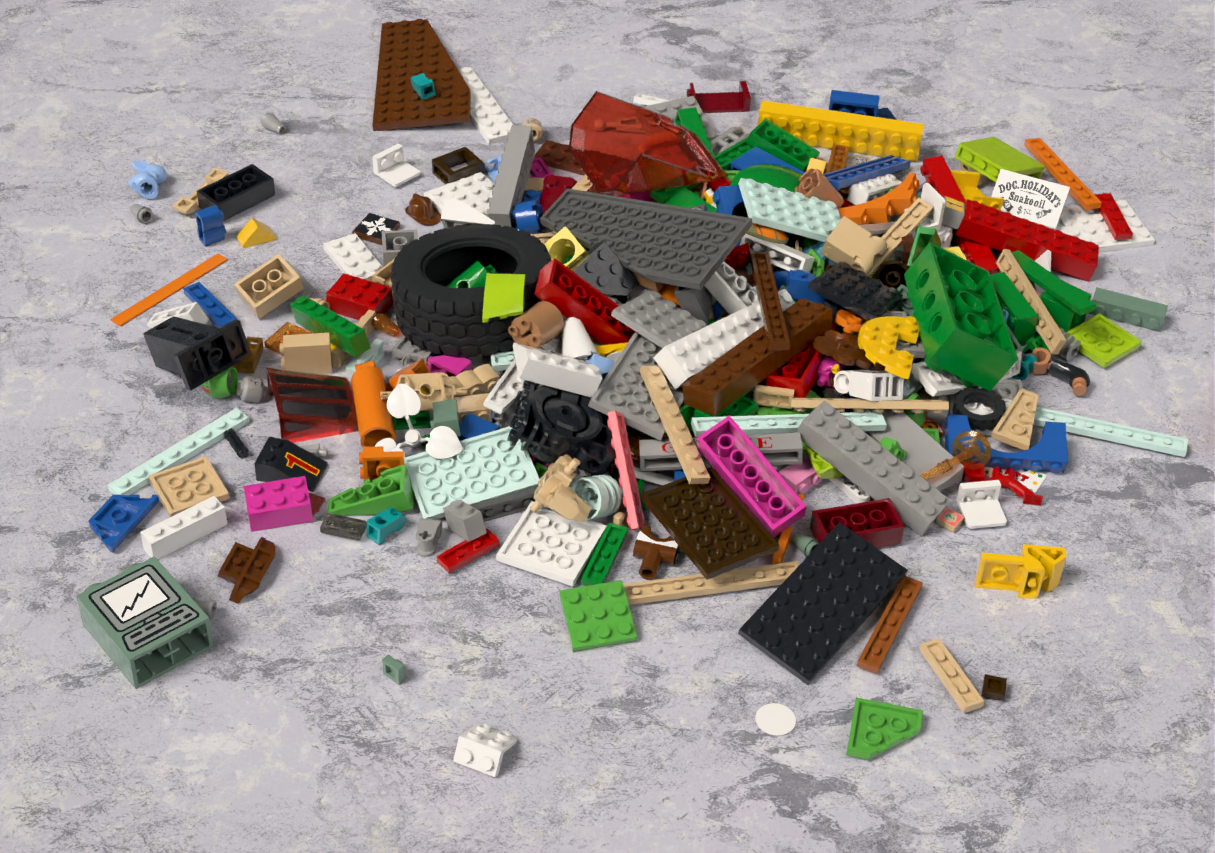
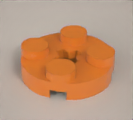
(849, 321)

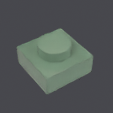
(393, 669)

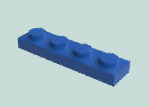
(209, 304)

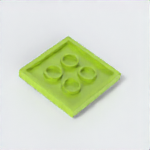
(1104, 340)

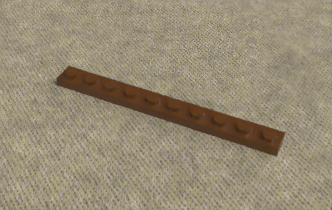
(769, 301)

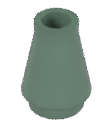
(804, 543)

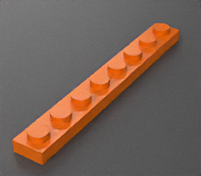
(1063, 174)

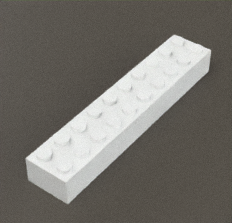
(701, 348)

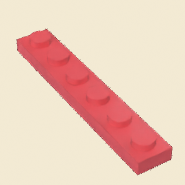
(626, 468)

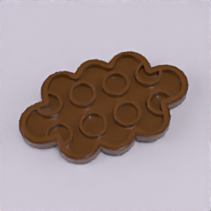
(844, 349)

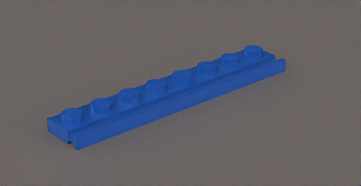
(866, 171)

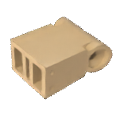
(853, 246)

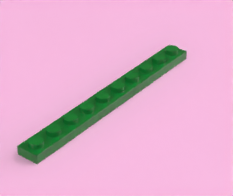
(724, 160)

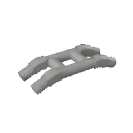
(731, 134)

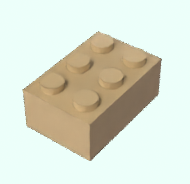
(268, 286)

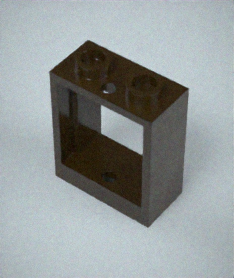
(442, 164)

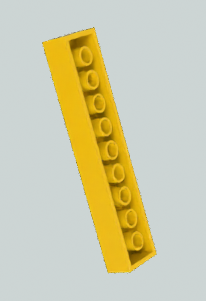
(858, 132)

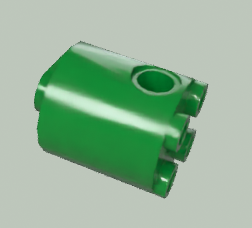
(473, 277)

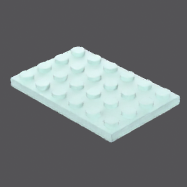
(789, 210)
(477, 474)

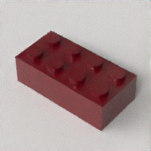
(872, 520)

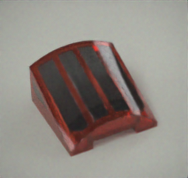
(311, 404)

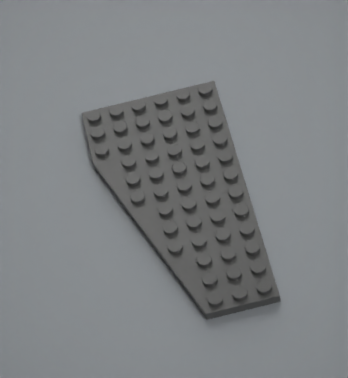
(649, 237)

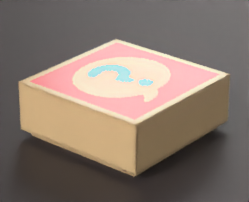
(950, 520)

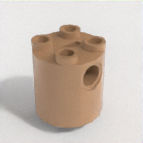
(537, 325)

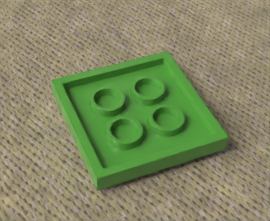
(597, 615)

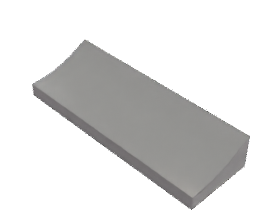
(921, 448)

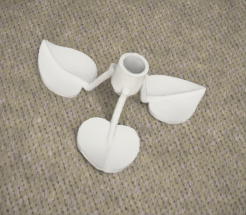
(442, 441)

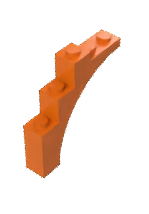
(884, 207)

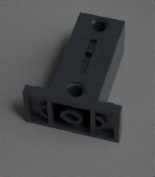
(196, 348)

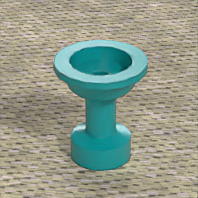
(1026, 365)

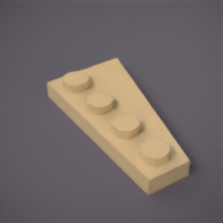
(1018, 420)

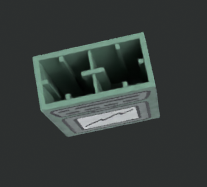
(145, 621)

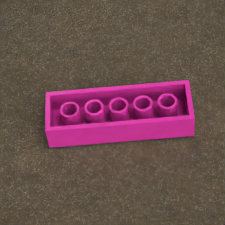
(751, 476)

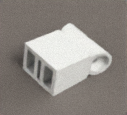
(869, 384)

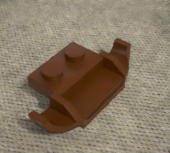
(247, 567)

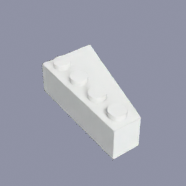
(731, 290)

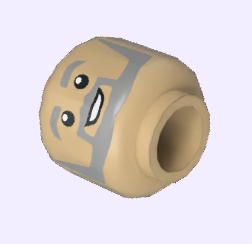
(536, 128)

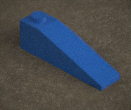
(797, 286)

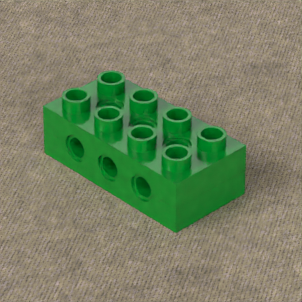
(959, 318)

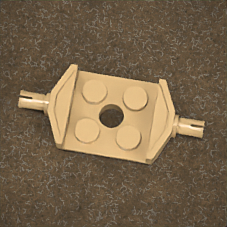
(438, 384)

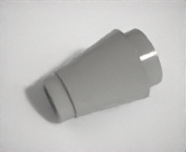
(272, 123)
(142, 213)

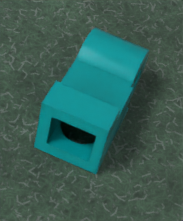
(422, 84)
(384, 524)

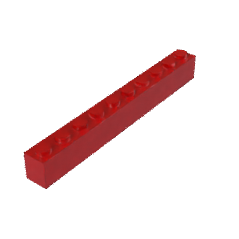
(941, 179)

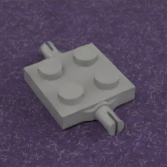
(409, 352)

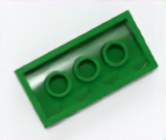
(782, 145)

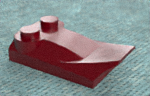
(553, 188)

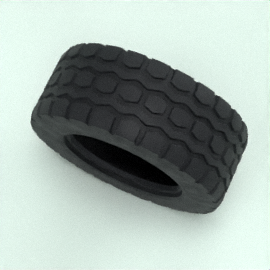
(449, 317)

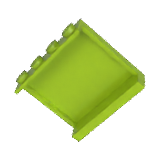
(992, 155)

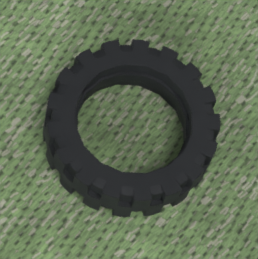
(982, 396)

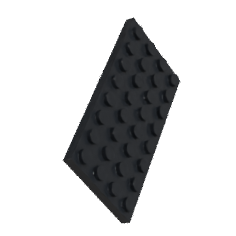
(822, 603)

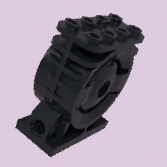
(561, 423)

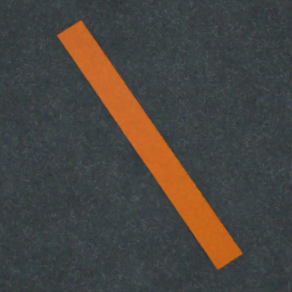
(168, 290)

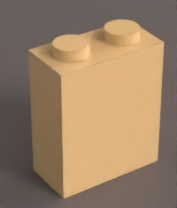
(307, 353)

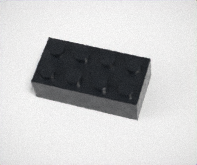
(237, 191)

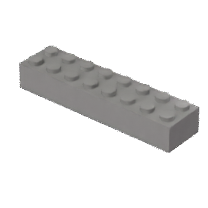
(512, 175)
(872, 467)

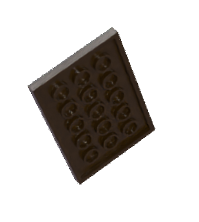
(710, 524)

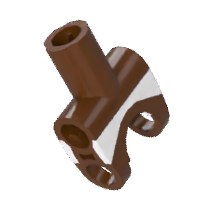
(654, 552)

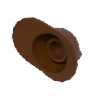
(422, 210)

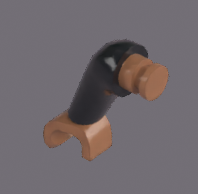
(1075, 376)

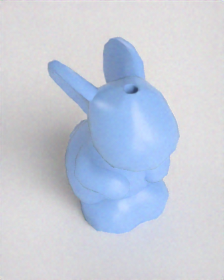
(148, 178)

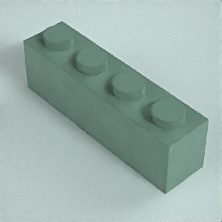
(1129, 309)

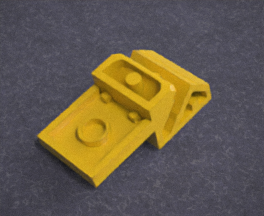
(1027, 574)

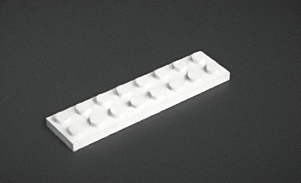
(485, 111)

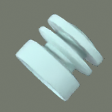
(600, 493)

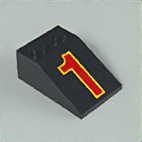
(286, 460)

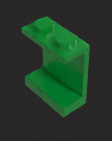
(923, 237)

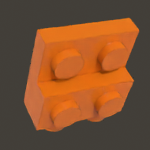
(377, 461)

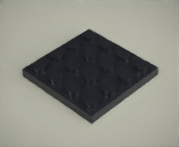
(855, 291)

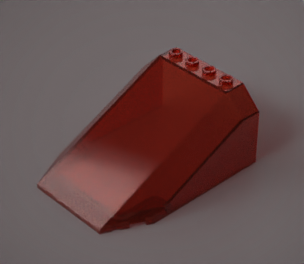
(637, 149)

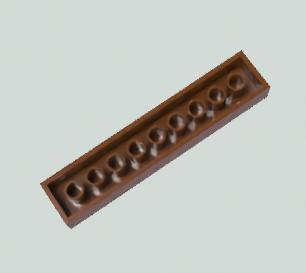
(752, 359)

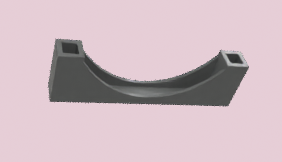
(693, 300)

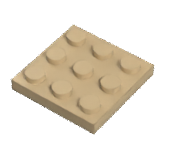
(187, 485)

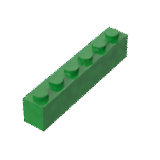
(322, 320)

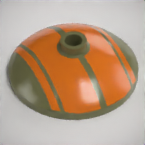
(768, 234)

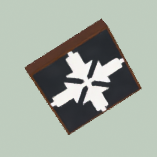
(372, 226)

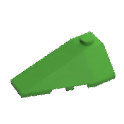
(387, 491)

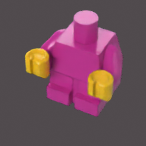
(827, 370)

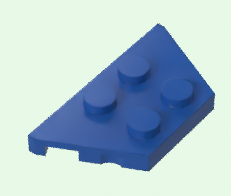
(120, 517)

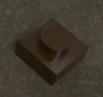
(994, 687)

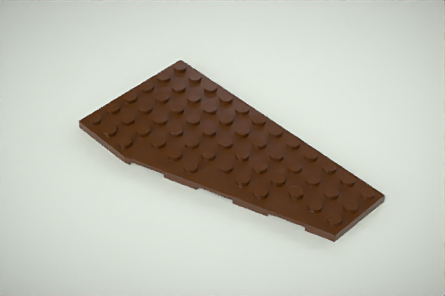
(404, 52)

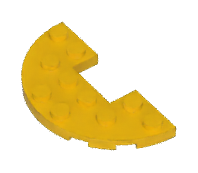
(879, 341)

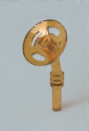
(965, 455)

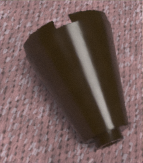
(886, 273)

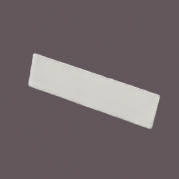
(652, 476)

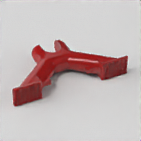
(1010, 482)

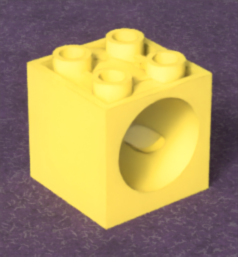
(563, 245)

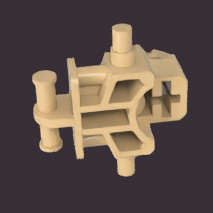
(556, 493)

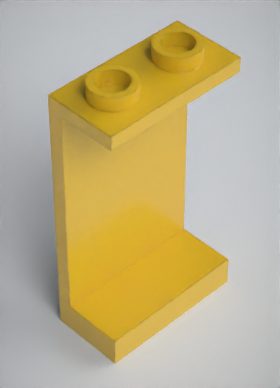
(968, 182)

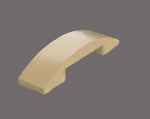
(190, 204)

